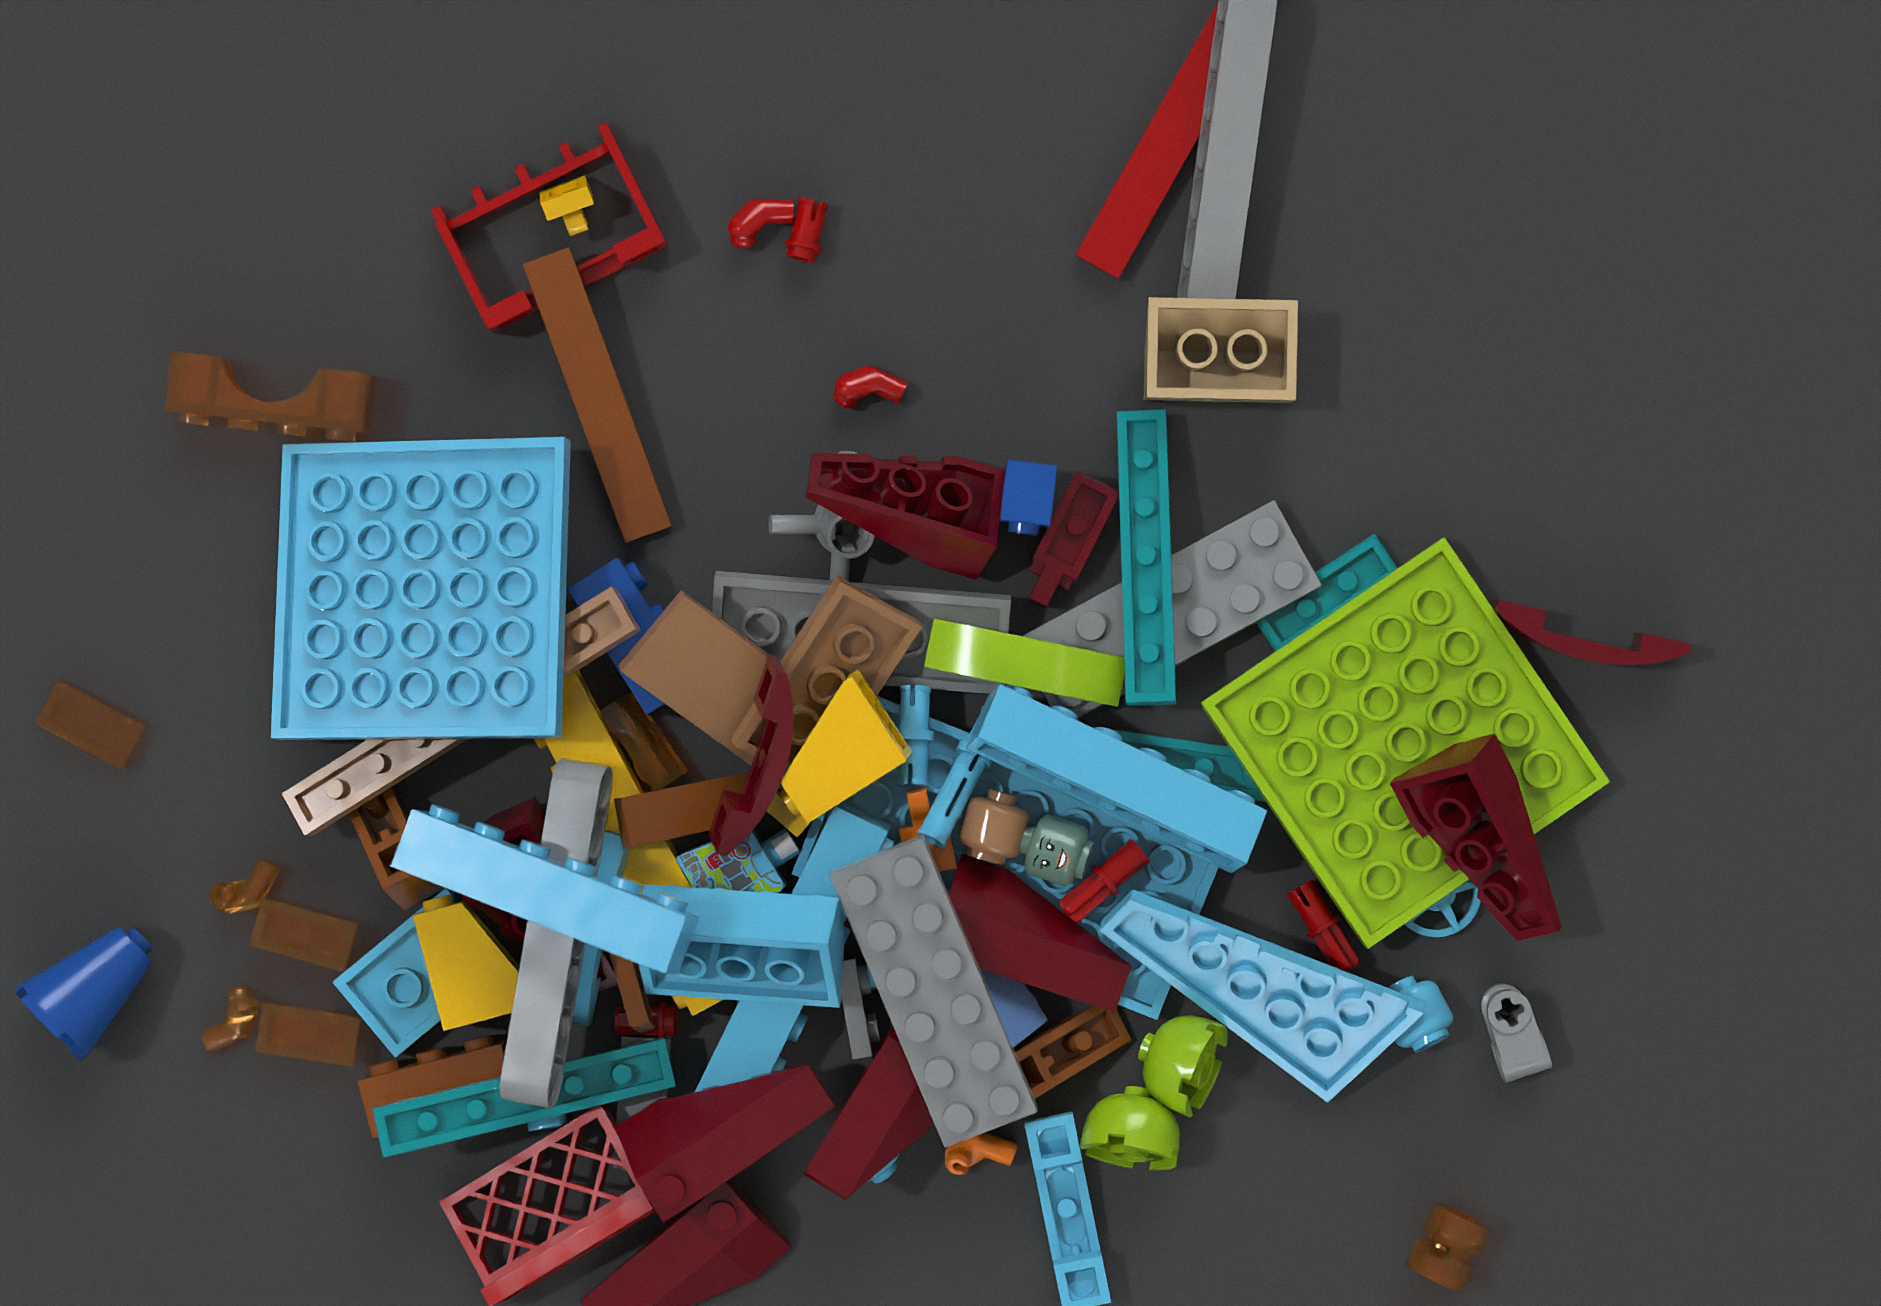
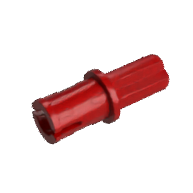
(1104, 881)
(1323, 926)

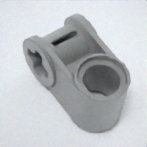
(1515, 1040)

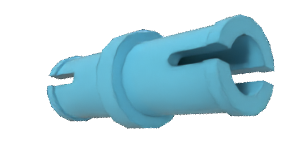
(916, 732)

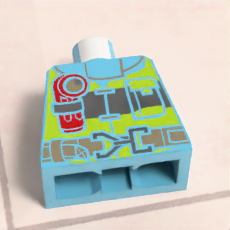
(746, 868)

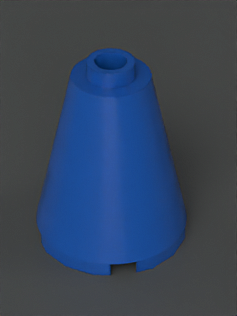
(87, 988)

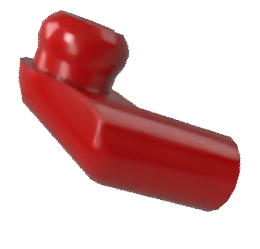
(754, 216)
(866, 381)

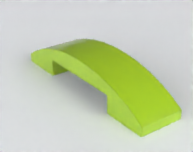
(1025, 662)

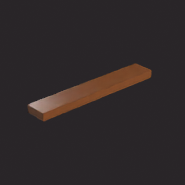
(597, 394)

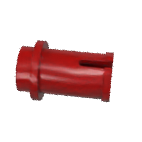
(806, 231)
(664, 1017)

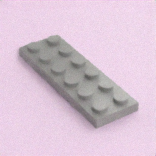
(1217, 592)
(775, 608)
(933, 991)

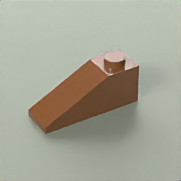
(380, 829)
(1069, 1046)

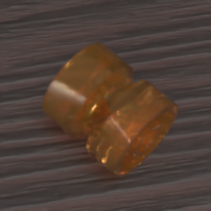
(1451, 1229)

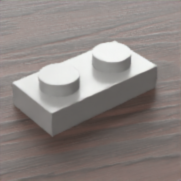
(861, 1027)

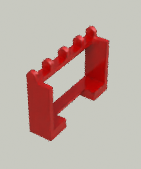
(622, 255)

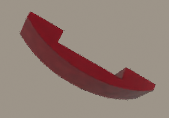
(1644, 648)
(740, 813)

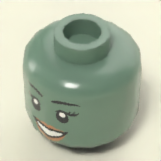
(1057, 850)

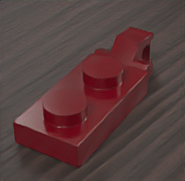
(1071, 535)

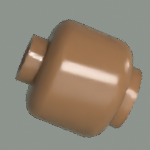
(993, 827)

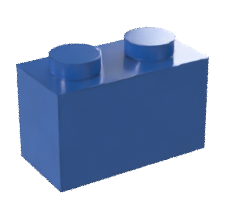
(1027, 496)

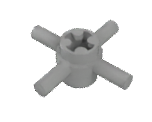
(842, 547)

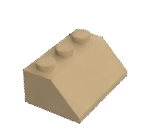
(1221, 350)

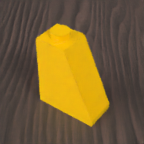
(844, 752)
(465, 963)

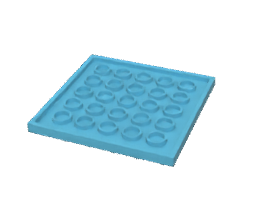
(421, 590)

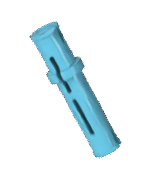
(953, 794)

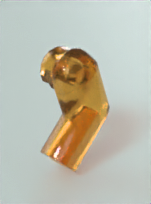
(244, 894)
(238, 1021)

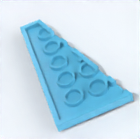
(1287, 1006)

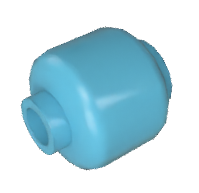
(1433, 1024)

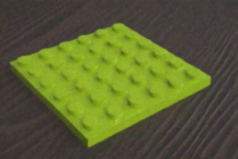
(1373, 696)

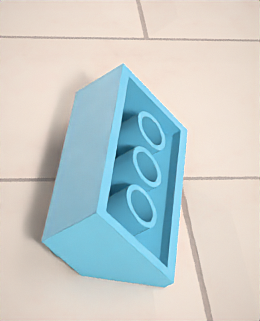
(756, 948)

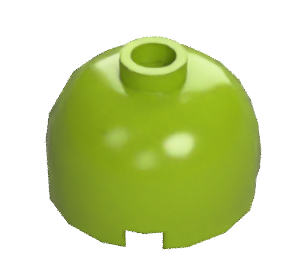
(1182, 1061)
(1132, 1130)

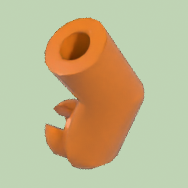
(972, 1150)

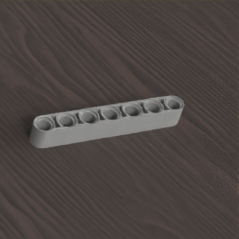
(1227, 149)
(551, 959)

